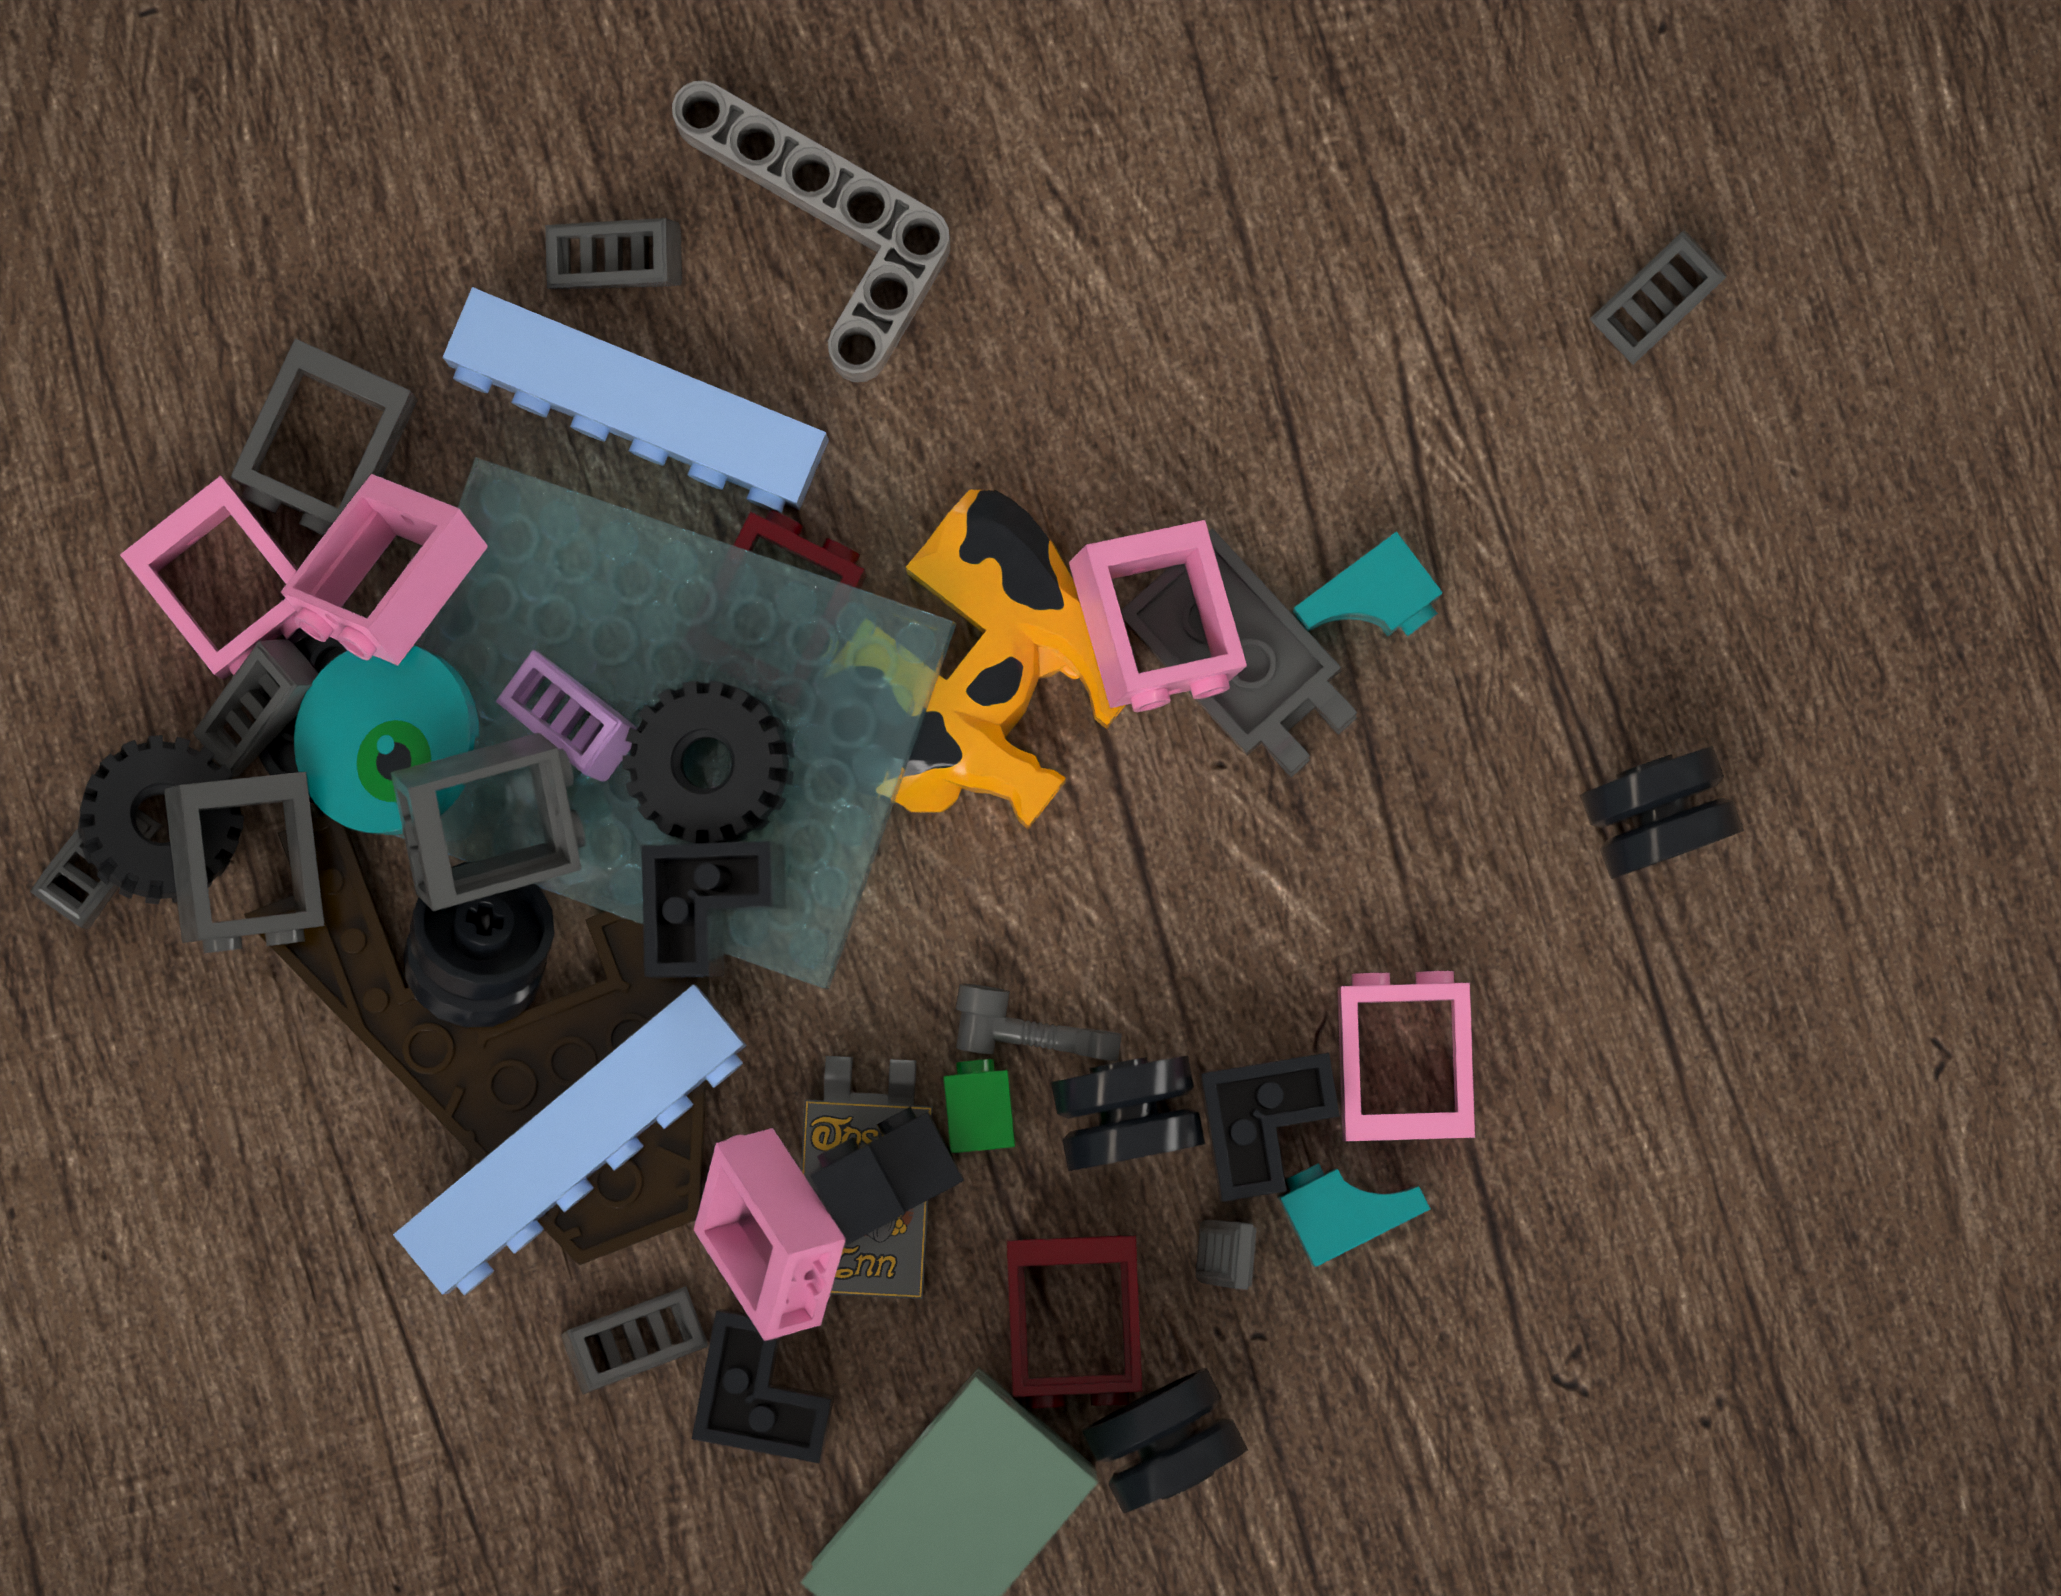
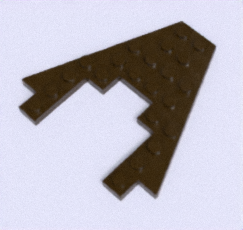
(501, 1076)

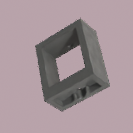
(346, 378)
(424, 835)
(189, 868)

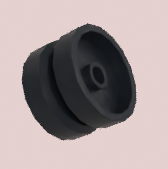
(1661, 811)
(481, 956)
(1127, 1111)
(1168, 1447)

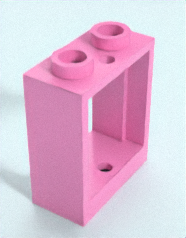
(179, 533)
(352, 548)
(1143, 552)
(1428, 987)
(769, 1234)

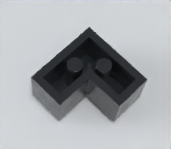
(686, 897)
(1247, 1107)
(886, 1176)
(743, 1406)

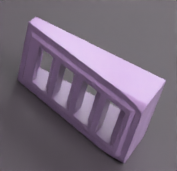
(600, 741)

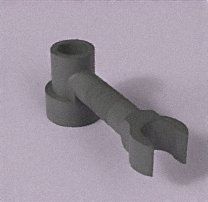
(985, 1022)

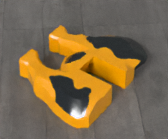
(1014, 588)

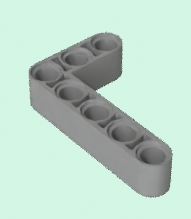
(832, 206)

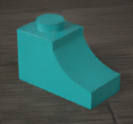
(1379, 588)
(1338, 1217)

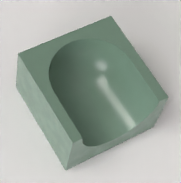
(959, 1504)

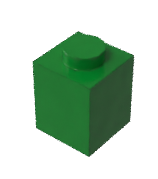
(979, 1107)

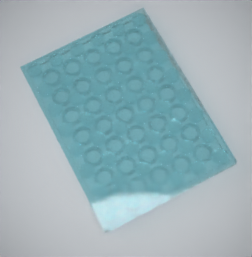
(655, 606)

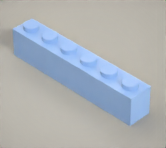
(634, 399)
(570, 1141)

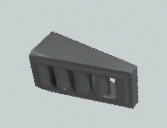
(666, 254)
(1697, 259)
(284, 676)
(63, 866)
(1226, 1253)
(582, 1360)

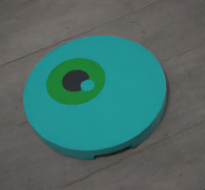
(376, 720)

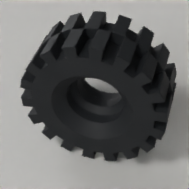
(756, 772)
(110, 809)

